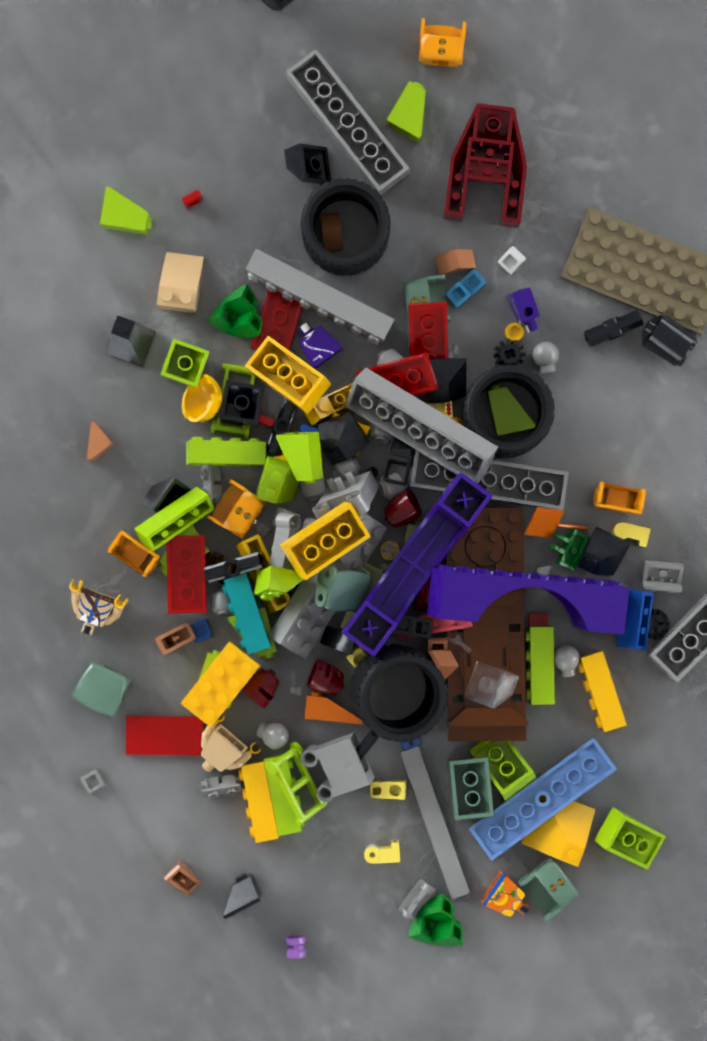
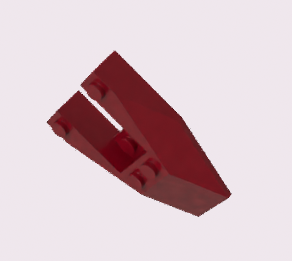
(488, 153)

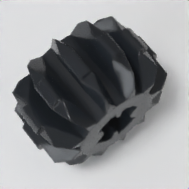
(505, 348)

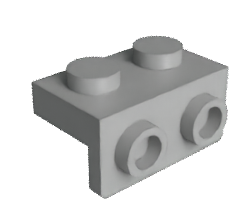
(662, 576)

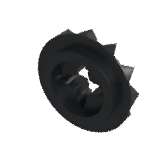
(662, 629)

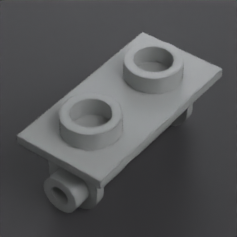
(209, 475)
(228, 787)
(416, 899)

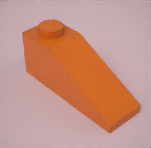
(325, 709)

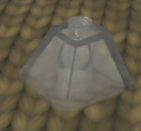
(490, 685)

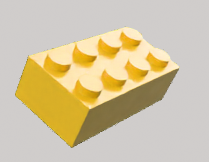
(288, 375)
(325, 540)
(220, 684)

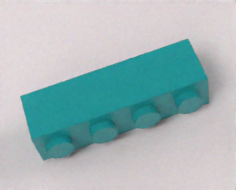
(247, 613)

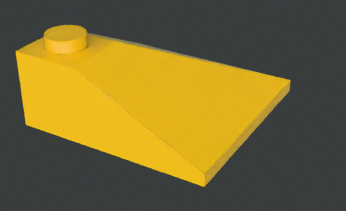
(563, 834)

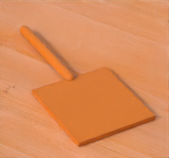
(546, 521)

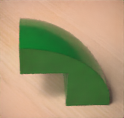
(238, 314)
(437, 924)

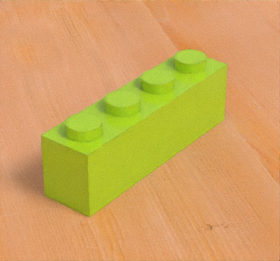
(225, 453)
(174, 518)
(541, 665)
(283, 811)

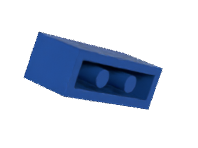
(637, 620)

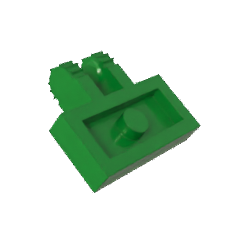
(571, 550)

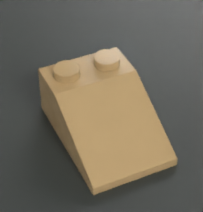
(180, 282)

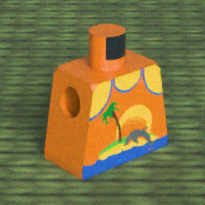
(505, 896)

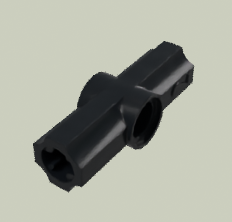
(613, 328)
(286, 414)
(244, 564)

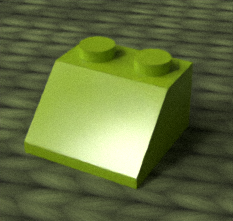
(184, 363)
(277, 482)
(274, 582)

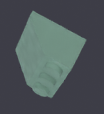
(470, 787)

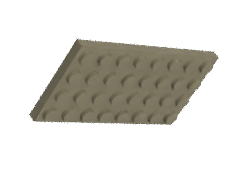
(639, 269)

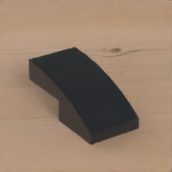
(414, 626)
(335, 639)

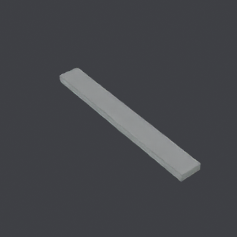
(435, 822)

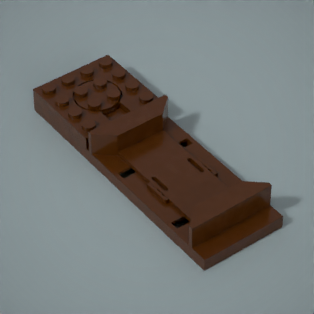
(494, 544)

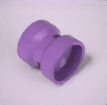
(296, 946)

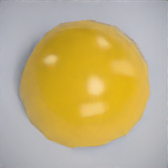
(202, 402)

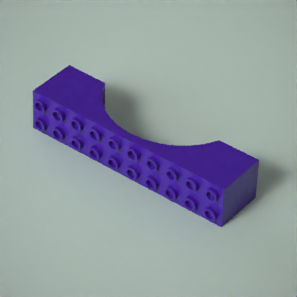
(413, 565)
(467, 592)

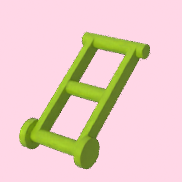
(216, 423)
(273, 768)

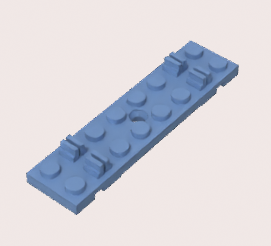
(561, 787)

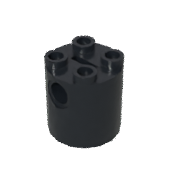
(668, 339)

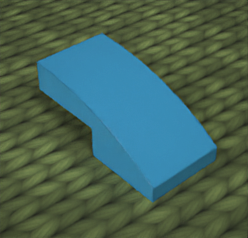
(466, 288)

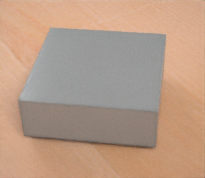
(92, 781)

